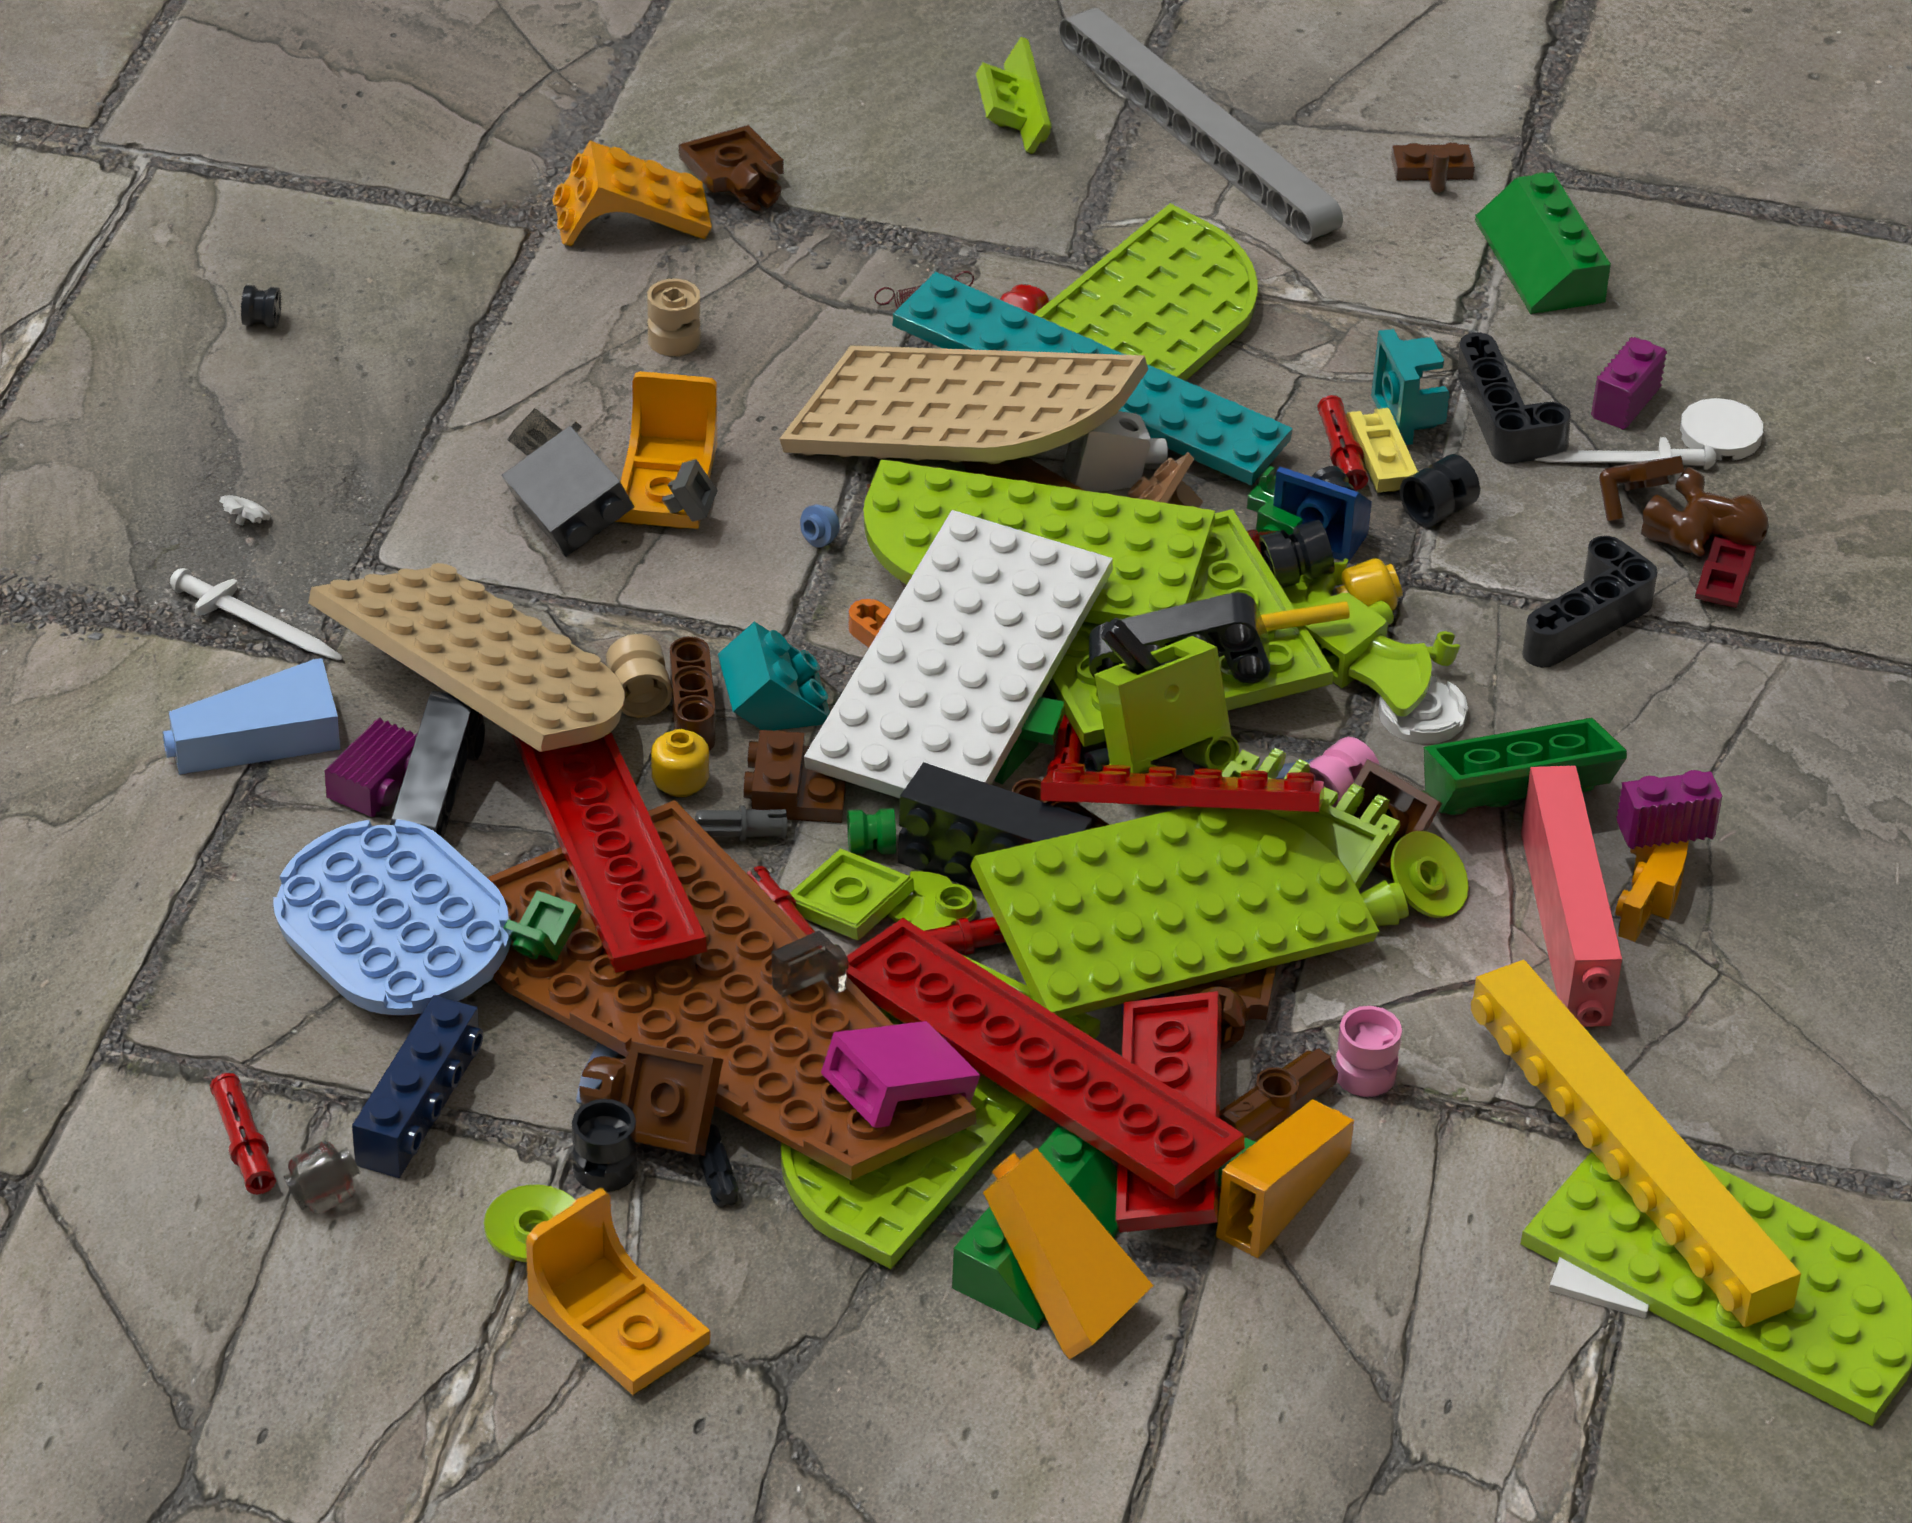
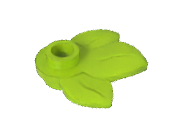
(935, 902)

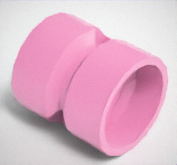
(1341, 764)
(1368, 1051)

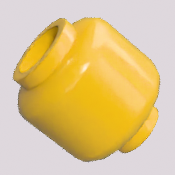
(1372, 583)
(680, 762)

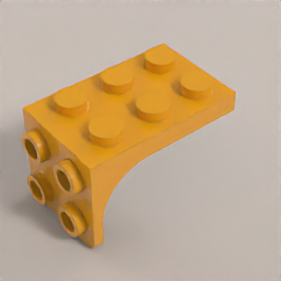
(614, 181)
(669, 426)
(604, 1300)

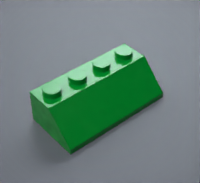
(1544, 245)
(1498, 766)
(983, 1259)

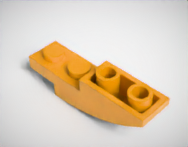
(1654, 886)

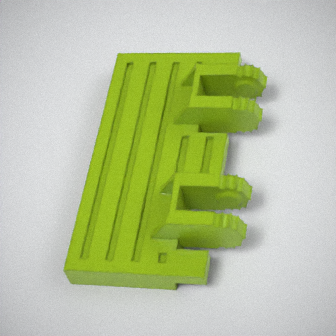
(1352, 840)

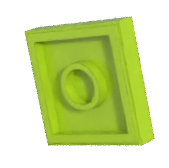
(851, 893)

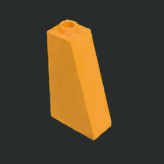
(1280, 1175)
(1064, 1252)

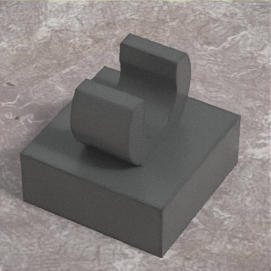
(691, 491)

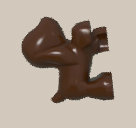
(1704, 517)

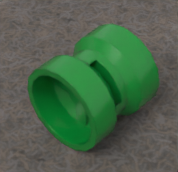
(871, 831)

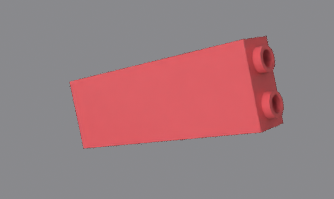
(1571, 895)

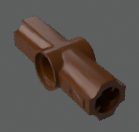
(1280, 1093)

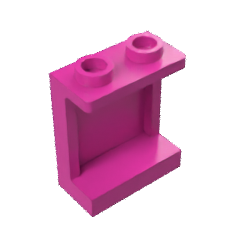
(894, 1065)

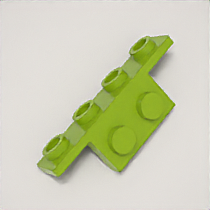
(1015, 96)

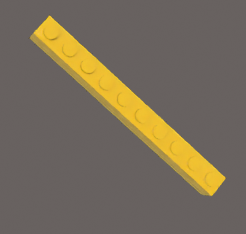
(1636, 1144)

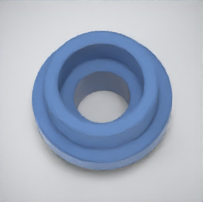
(819, 525)

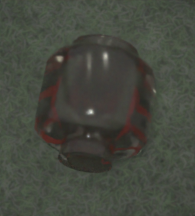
(321, 1177)

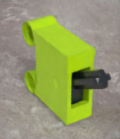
(1163, 702)

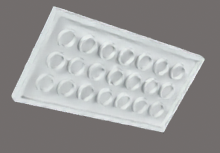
(960, 657)

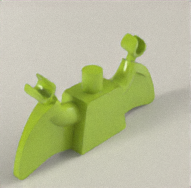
(1361, 648)

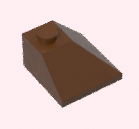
(1407, 804)

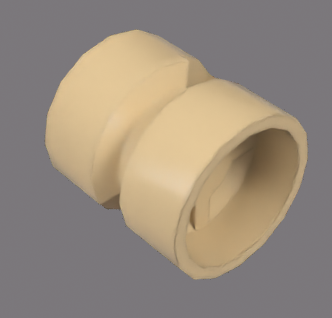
(673, 317)
(642, 672)

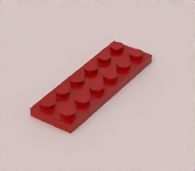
(1165, 788)
(1180, 1046)

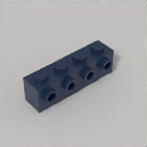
(416, 1086)

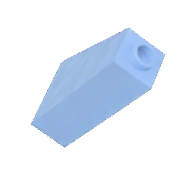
(256, 722)

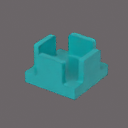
(1397, 382)

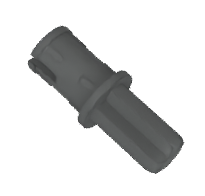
(743, 823)

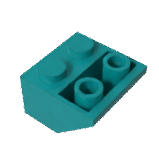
(772, 681)

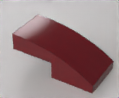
(1725, 572)

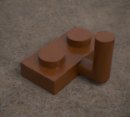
(1433, 163)
(1635, 476)

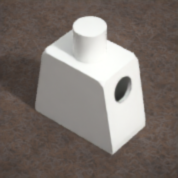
(1113, 454)

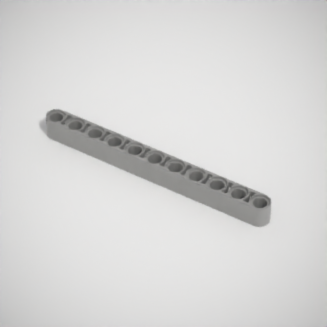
(1201, 125)

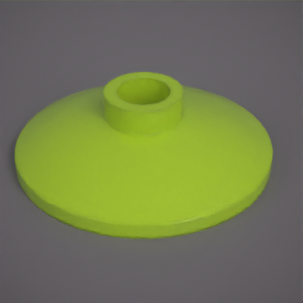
(1429, 874)
(518, 1212)

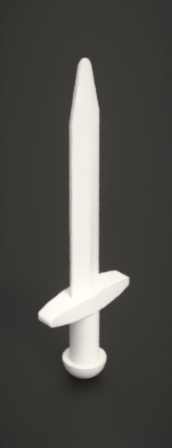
(1691, 457)
(221, 597)

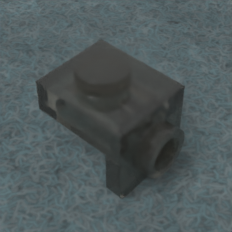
(535, 431)
(809, 962)

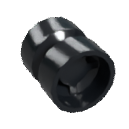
(1440, 490)
(1298, 554)
(604, 1145)

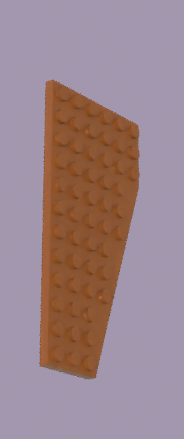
(722, 1006)

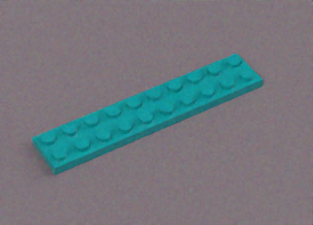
(1182, 413)

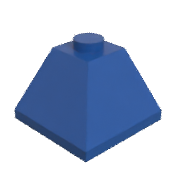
(1339, 509)

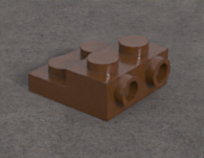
(785, 783)

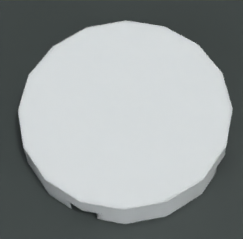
(1724, 426)
(1434, 720)

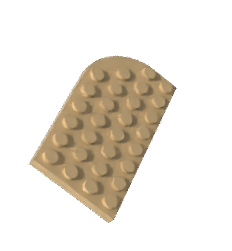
(960, 403)
(481, 652)

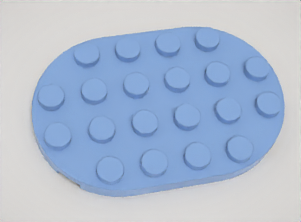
(392, 916)

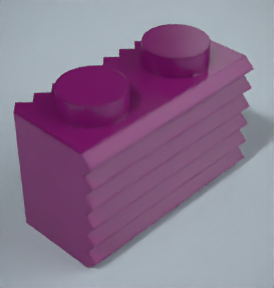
(1628, 382)
(371, 768)
(1669, 809)

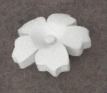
(245, 509)

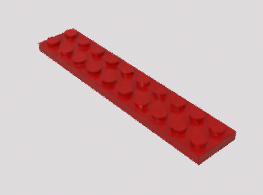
(614, 853)
(1044, 1059)

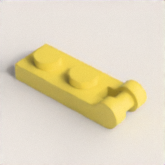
(1383, 448)

